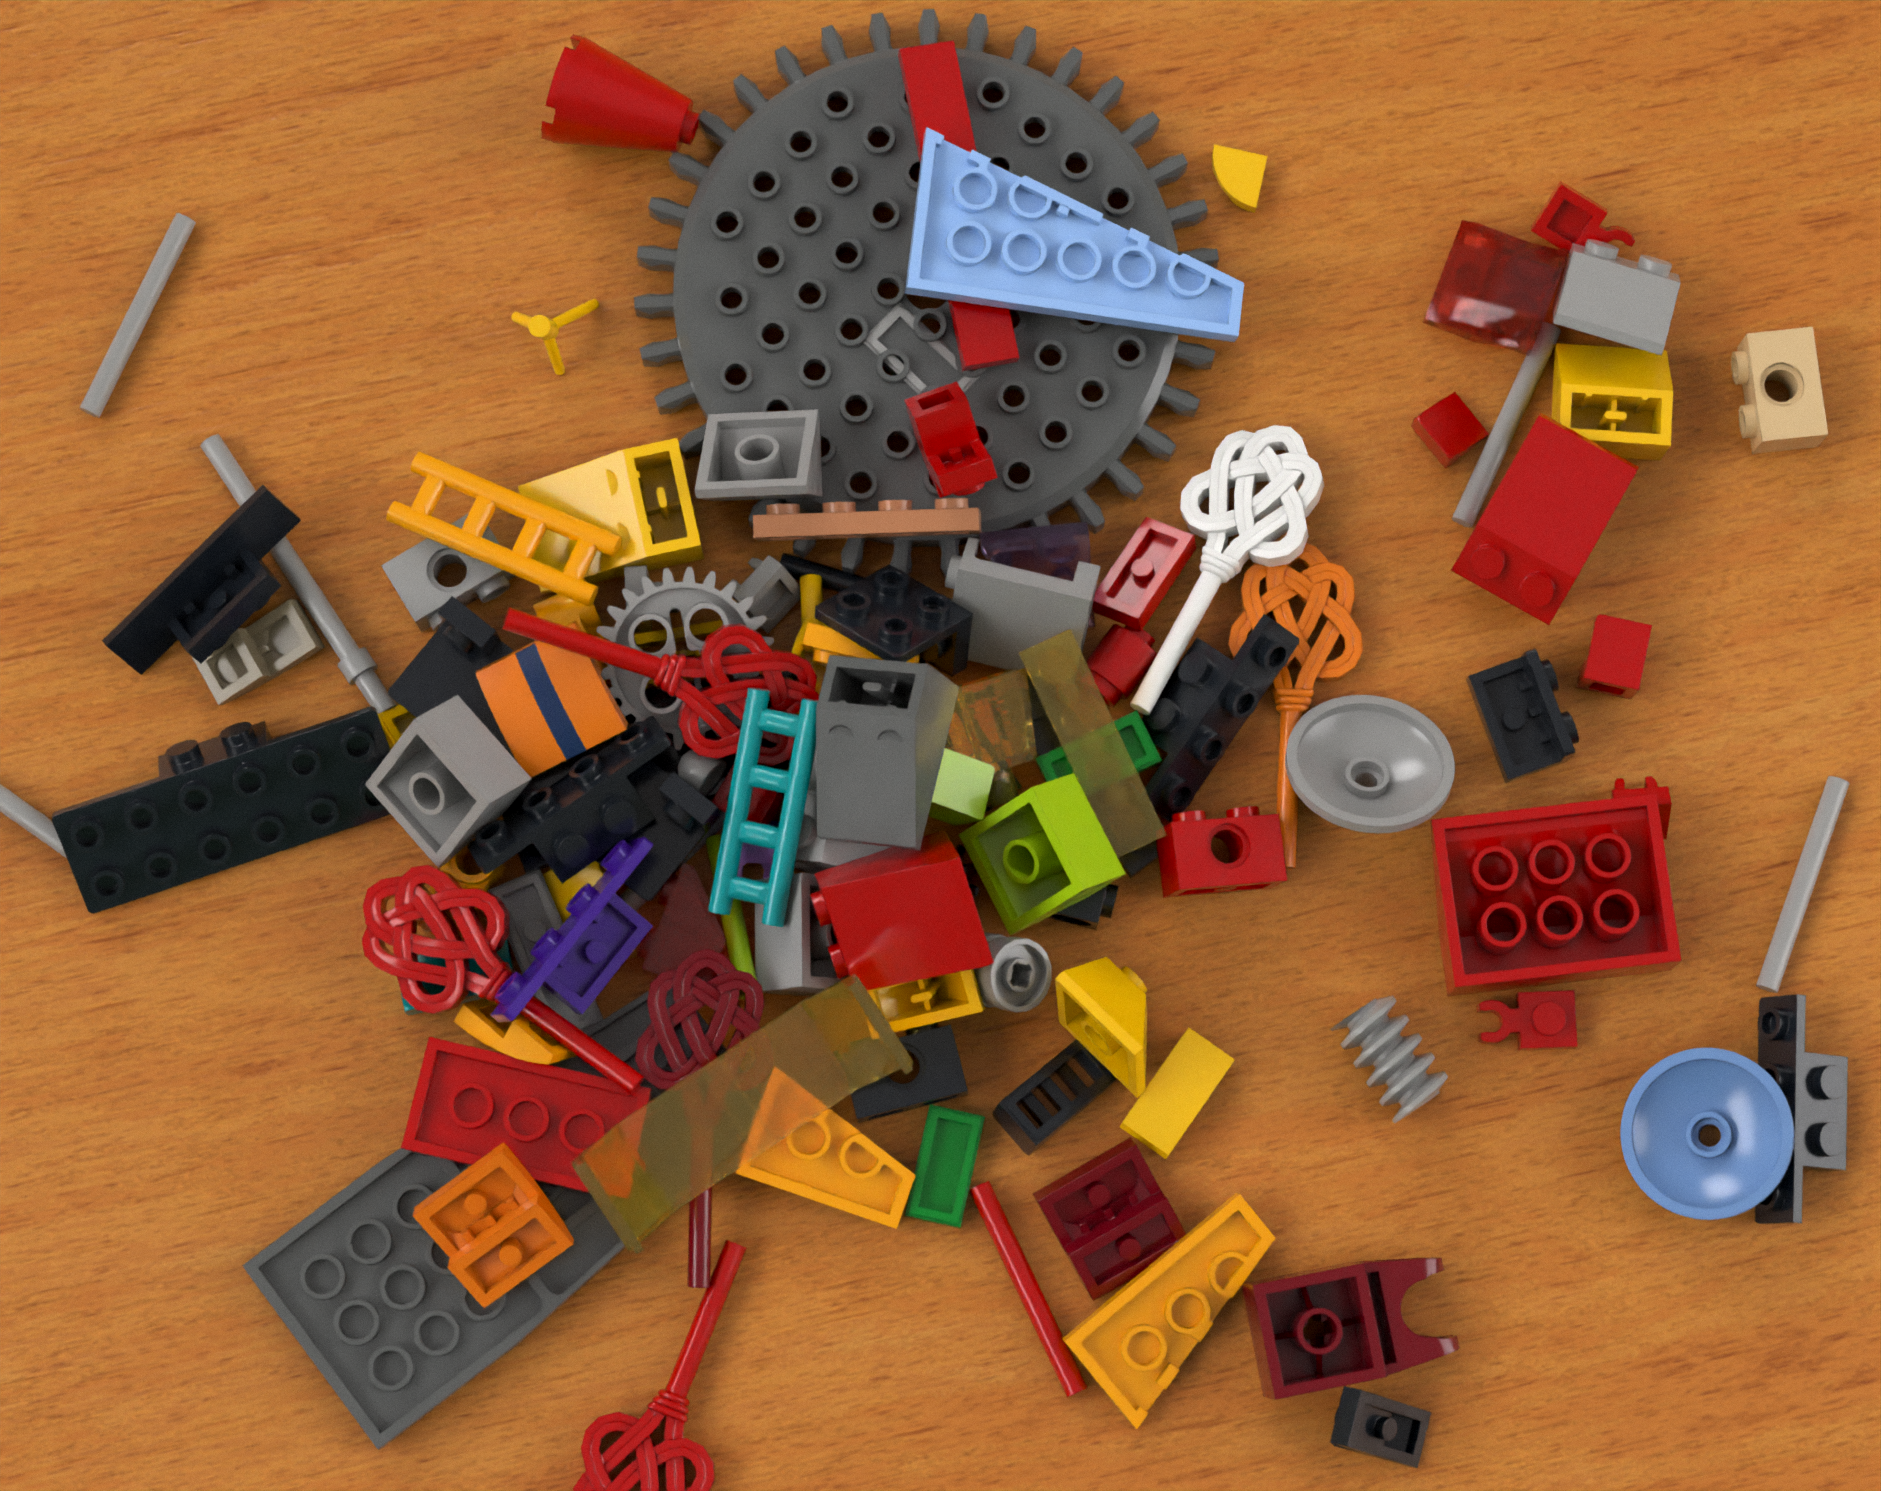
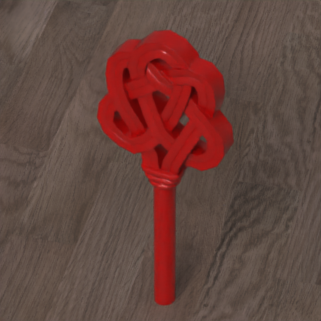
(713, 665)
(399, 930)
(668, 1403)

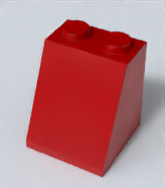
(902, 915)

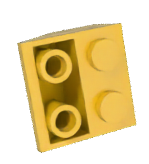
(1615, 398)

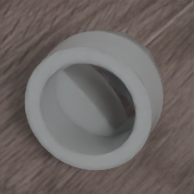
(701, 771)

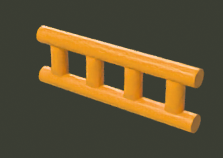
(520, 559)

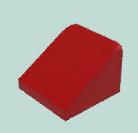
(1449, 429)

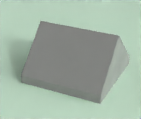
(760, 456)

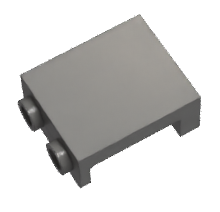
(1018, 606)

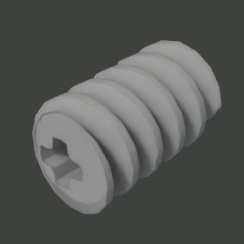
(1391, 1056)

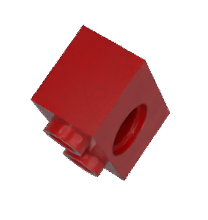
(1253, 845)

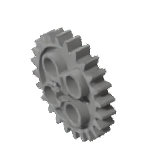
(656, 605)

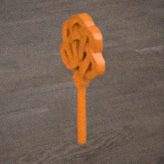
(1312, 588)

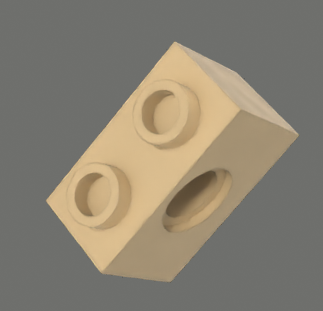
(1793, 361)

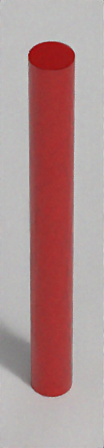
(1028, 1288)

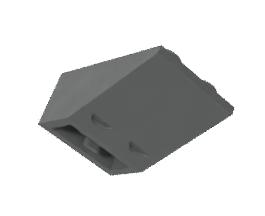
(879, 749)

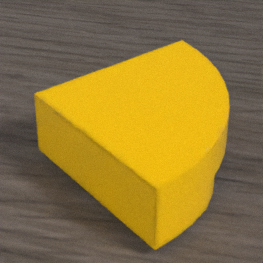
(1239, 175)

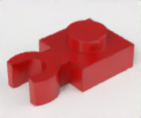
(1574, 218)
(1540, 1020)

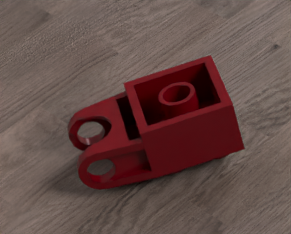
(1361, 1323)

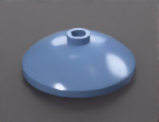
(1665, 1125)

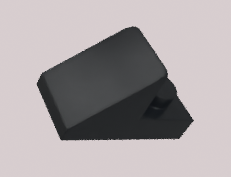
(1380, 1427)

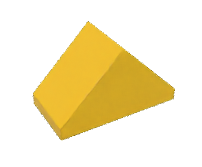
(929, 1000)

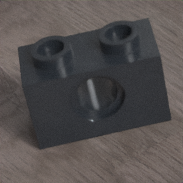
(937, 1080)

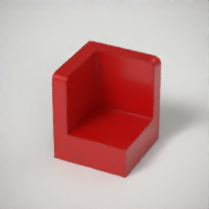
(1615, 657)

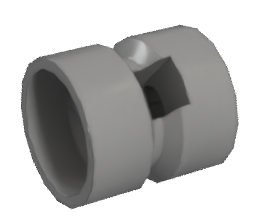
(1018, 975)

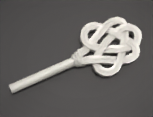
(1252, 518)

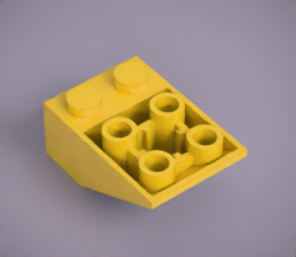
(632, 494)

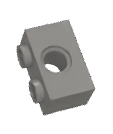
(417, 573)

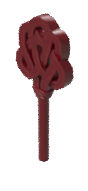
(689, 995)

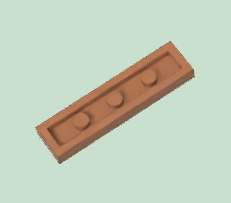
(842, 521)

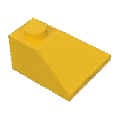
(1108, 1017)

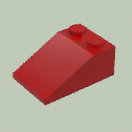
(1544, 518)

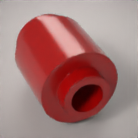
(1121, 662)

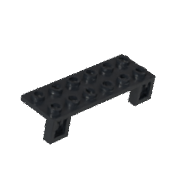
(449, 668)

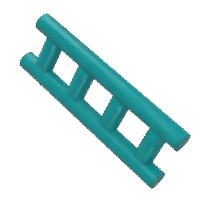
(739, 830)

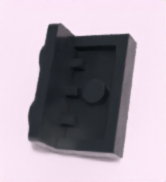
(1523, 715)

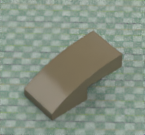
(260, 652)

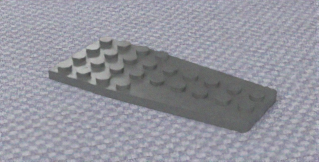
(376, 1292)

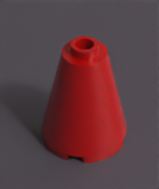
(615, 104)

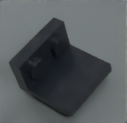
(900, 620)

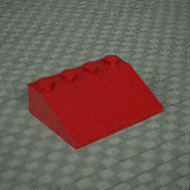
(1553, 895)

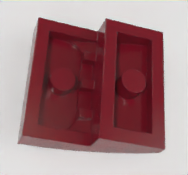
(1110, 1218)

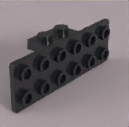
(223, 806)

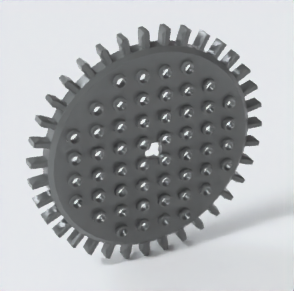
(716, 263)

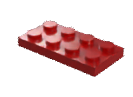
(544, 1113)

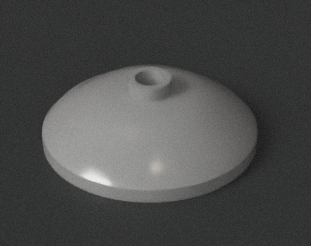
(1369, 764)

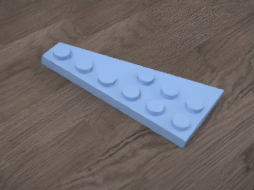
(1035, 250)

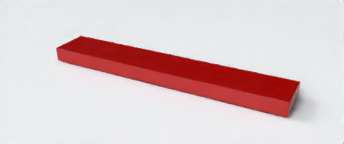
(939, 102)

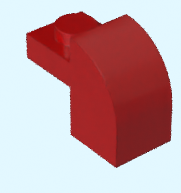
(950, 441)

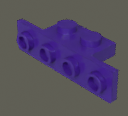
(588, 946)

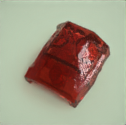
(1495, 288)

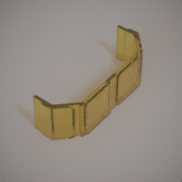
(738, 1107)

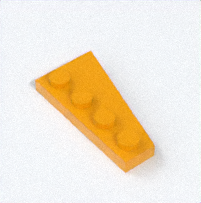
(1162, 1313)

